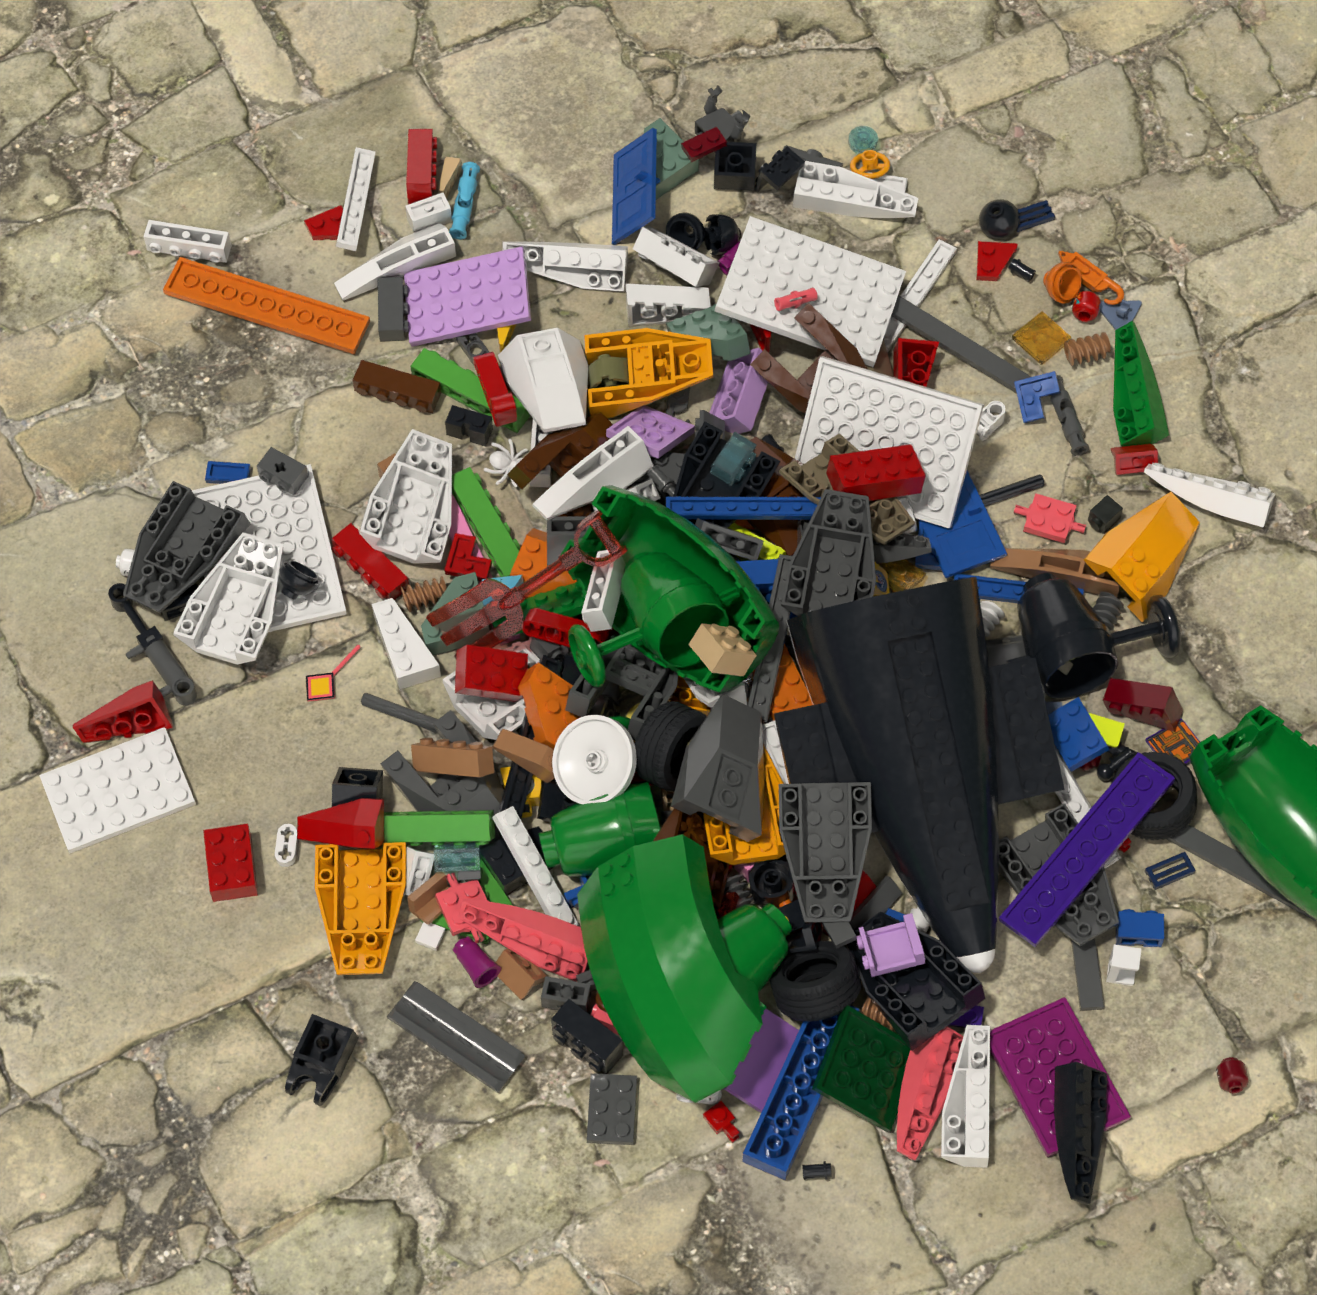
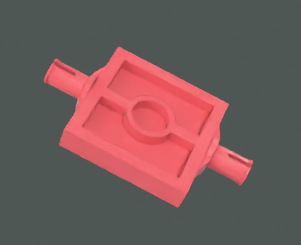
(1050, 518)
(451, 901)

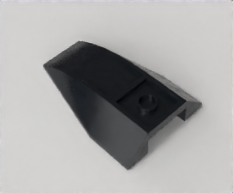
(697, 480)

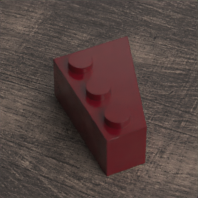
(1144, 703)

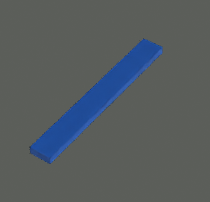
(743, 507)

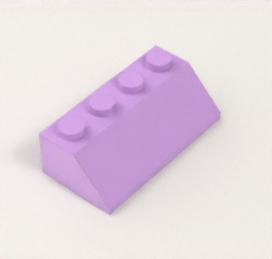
(739, 394)

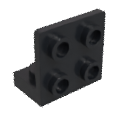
(779, 170)

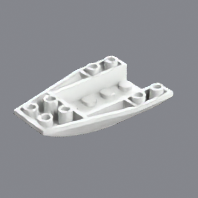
(548, 377)
(412, 502)
(234, 603)

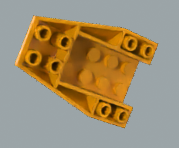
(768, 846)
(360, 903)

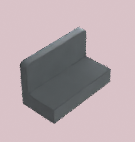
(1004, 649)

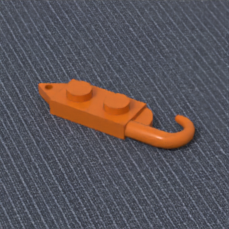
(1093, 277)

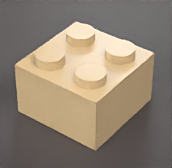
(722, 649)

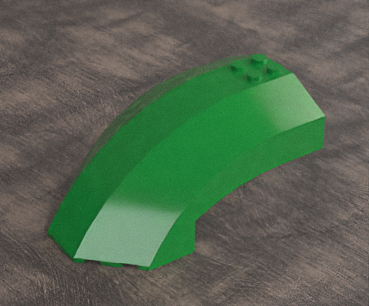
(666, 967)

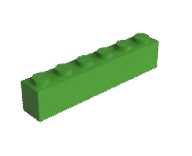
(461, 385)
(485, 520)
(439, 827)

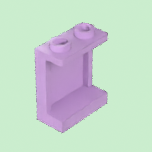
(891, 947)

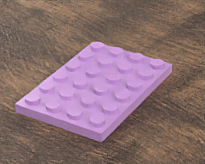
(467, 296)

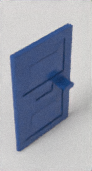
(634, 186)
(971, 538)

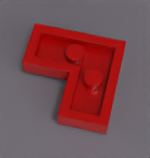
(461, 560)

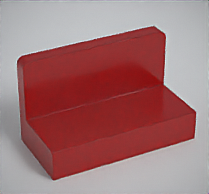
(1133, 458)

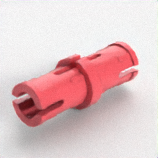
(784, 302)

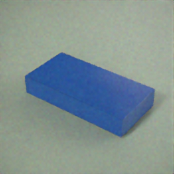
(226, 472)

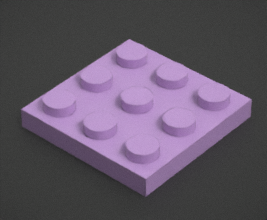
(656, 429)

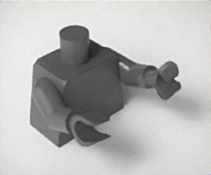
(729, 125)

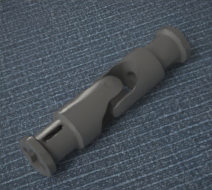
(1070, 424)

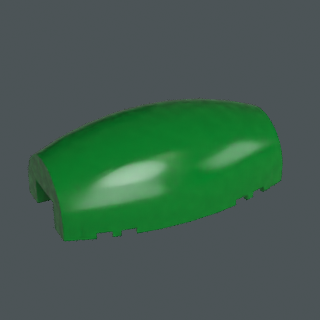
(652, 527)
(1266, 800)

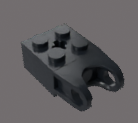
(320, 1064)

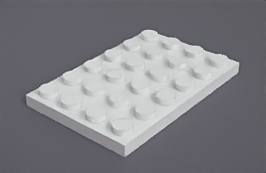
(117, 790)

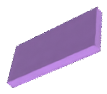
(763, 1062)

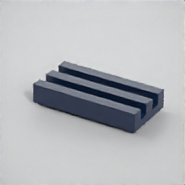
(1031, 212)
(1159, 884)

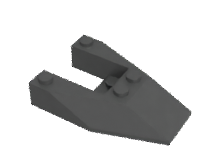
(632, 671)
(449, 791)

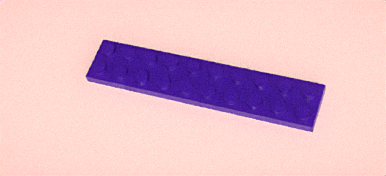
(1086, 849)

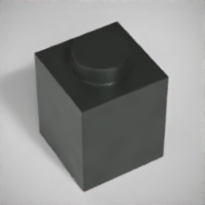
(1105, 514)

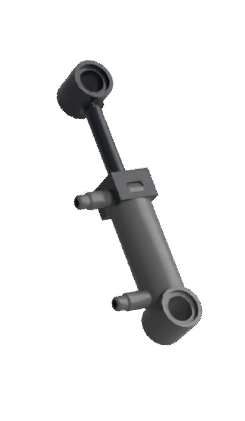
(153, 646)

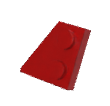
(325, 224)
(993, 258)

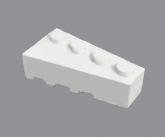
(675, 257)
(663, 303)
(406, 651)

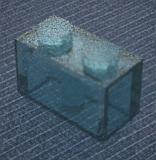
(733, 458)
(457, 857)

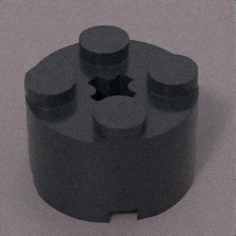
(773, 893)

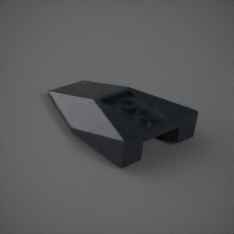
(920, 997)

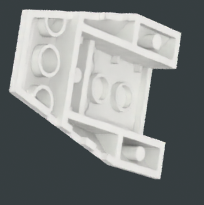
(487, 714)

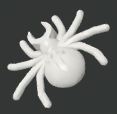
(503, 461)

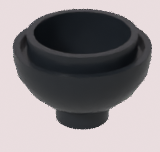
(999, 224)
(679, 229)
(297, 579)

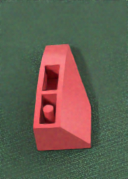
(531, 934)
(925, 1089)

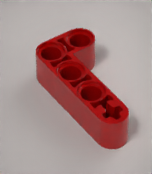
(495, 390)
(555, 627)

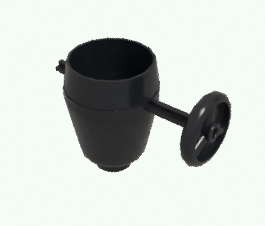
(1064, 627)

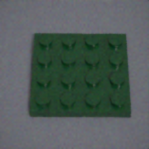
(863, 1068)

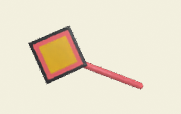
(322, 685)

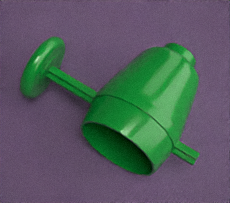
(666, 608)
(597, 832)
(755, 941)

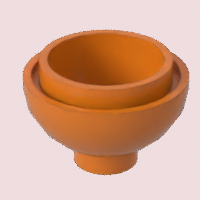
(1063, 282)

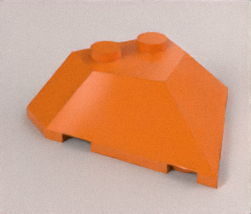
(533, 559)

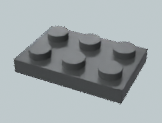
(611, 1109)

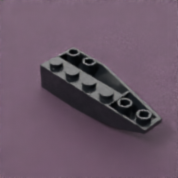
(1079, 1125)

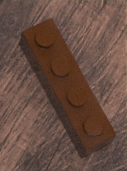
(396, 387)

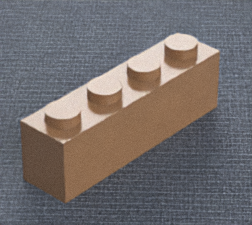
(452, 758)

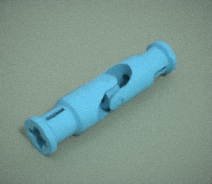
(464, 199)

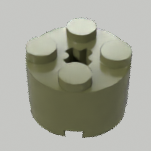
(608, 372)

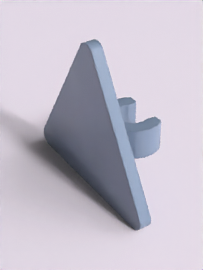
(1120, 314)

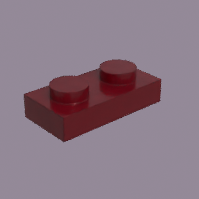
(704, 144)

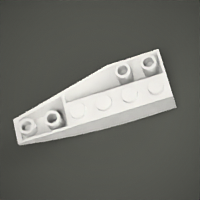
(614, 463)
(1216, 495)

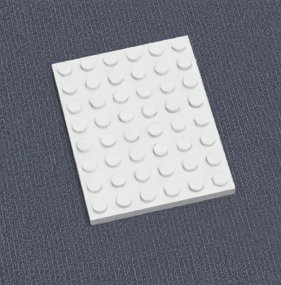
(850, 288)
(890, 412)
(301, 529)

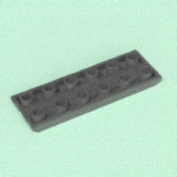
(456, 1036)

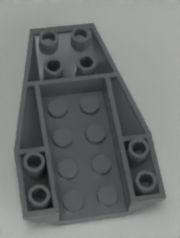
(833, 556)
(826, 844)

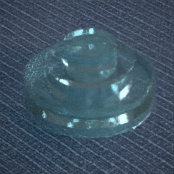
(862, 139)

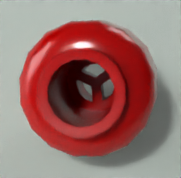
(1086, 306)

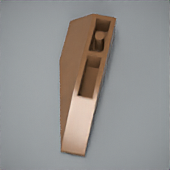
(1062, 563)

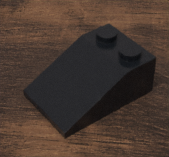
(504, 866)

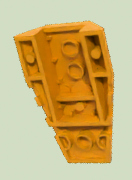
(1146, 550)

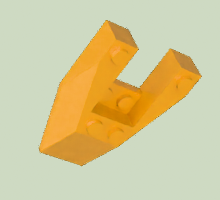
(657, 367)

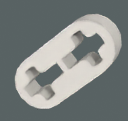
(281, 845)

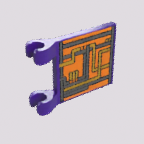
(1177, 743)

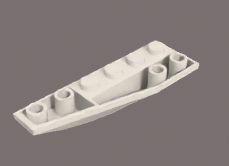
(849, 194)
(405, 255)
(577, 263)
(967, 1102)

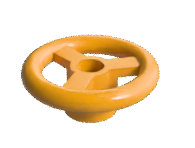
(870, 162)

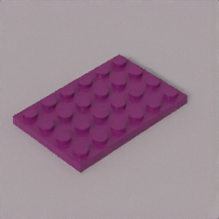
(1027, 1057)

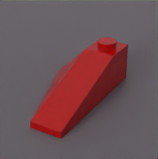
(131, 713)
(348, 824)

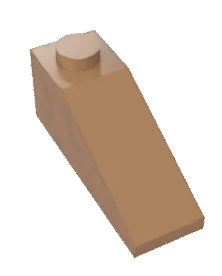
(526, 753)

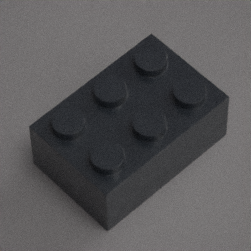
(586, 1037)

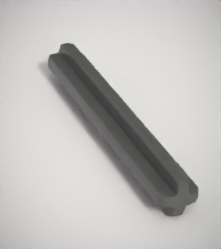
(398, 711)

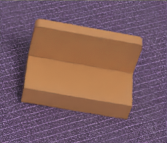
(423, 901)
(518, 973)

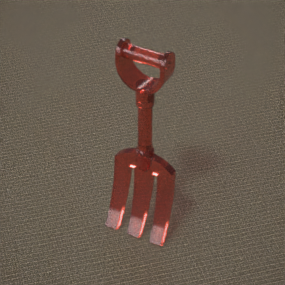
(508, 601)

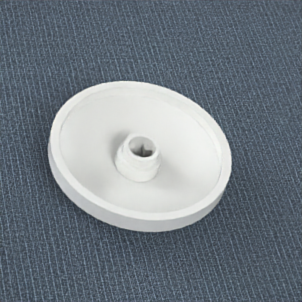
(594, 759)

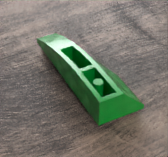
(1136, 393)

